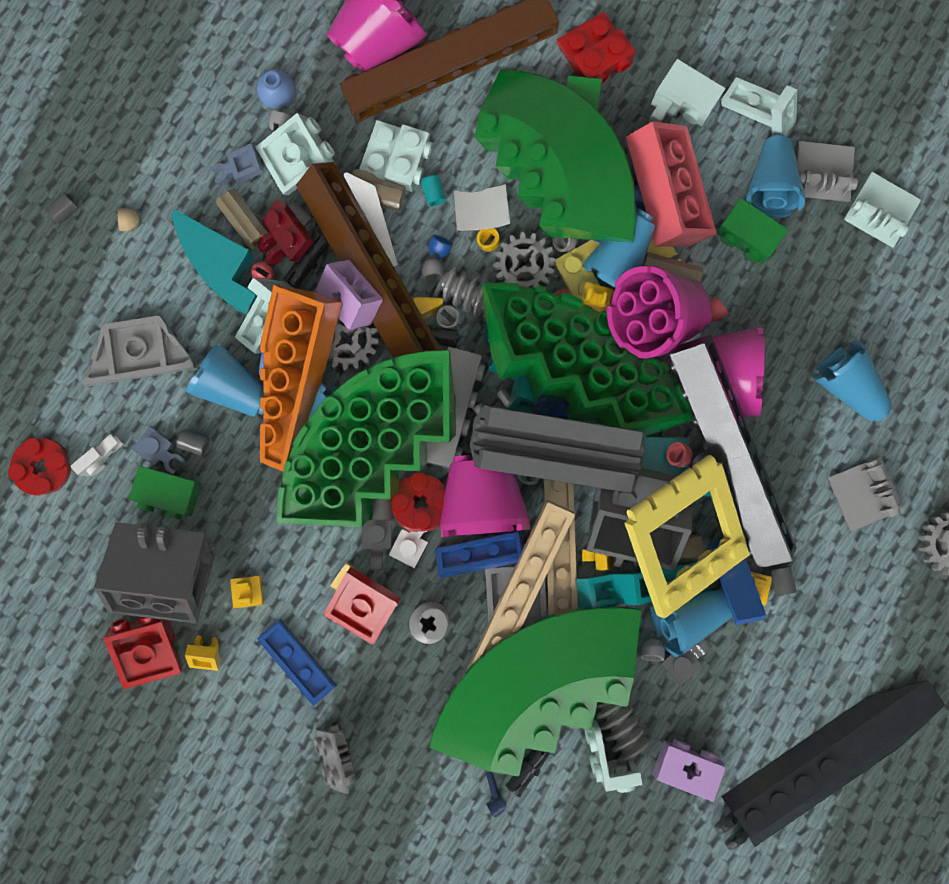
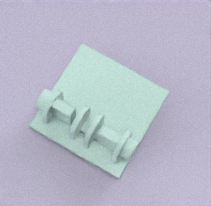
(882, 210)

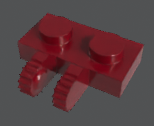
(287, 232)

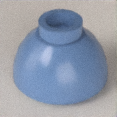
(275, 88)

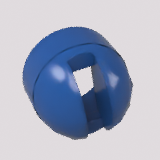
(439, 245)

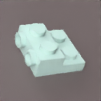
(293, 150)
(397, 154)

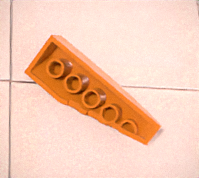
(296, 352)

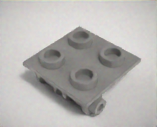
(826, 170)
(865, 494)
(334, 773)

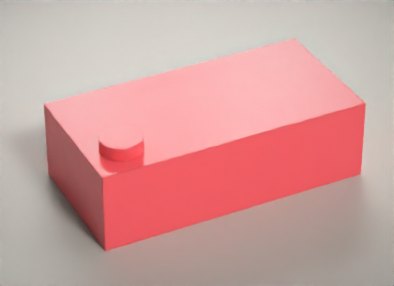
(671, 184)

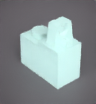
(686, 92)

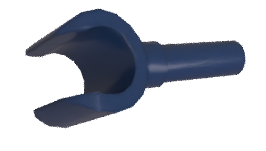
(497, 805)

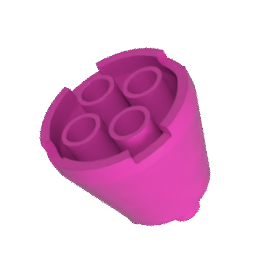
(374, 31)
(656, 311)
(744, 363)
(481, 501)

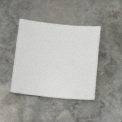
(482, 209)

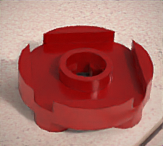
(23, 470)
(403, 503)

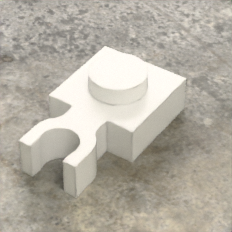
(92, 461)
(408, 547)

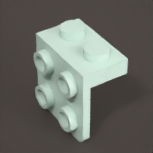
(612, 774)

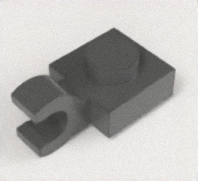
(376, 537)
(686, 665)

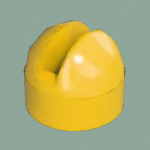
(484, 237)

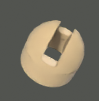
(127, 219)

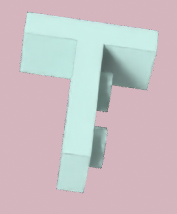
(763, 105)
(252, 327)

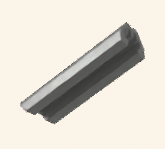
(557, 448)

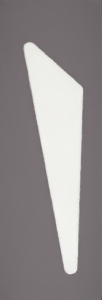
(369, 202)

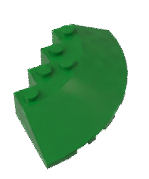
(561, 155)
(573, 356)
(365, 437)
(536, 684)

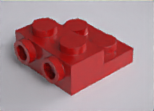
(597, 49)
(142, 650)

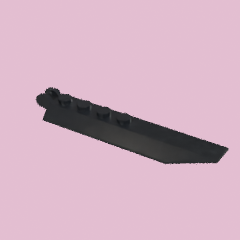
(826, 762)

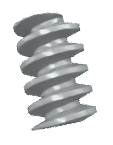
(462, 292)
(431, 634)
(623, 730)

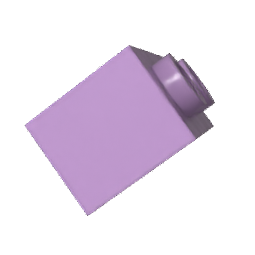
(348, 285)
(701, 782)

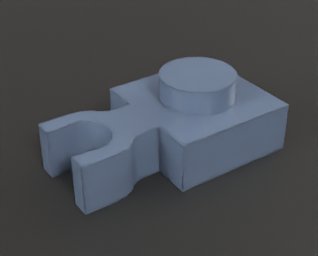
(242, 165)
(156, 448)

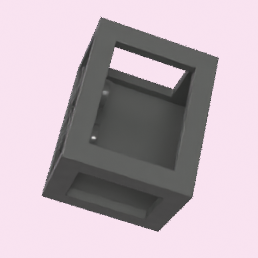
(608, 531)
(155, 572)

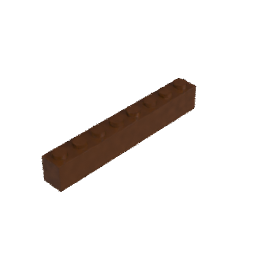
(449, 57)
(355, 240)

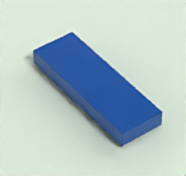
(479, 554)
(741, 592)
(296, 662)

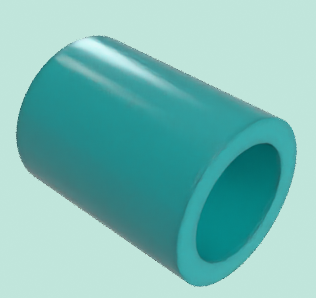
(433, 190)

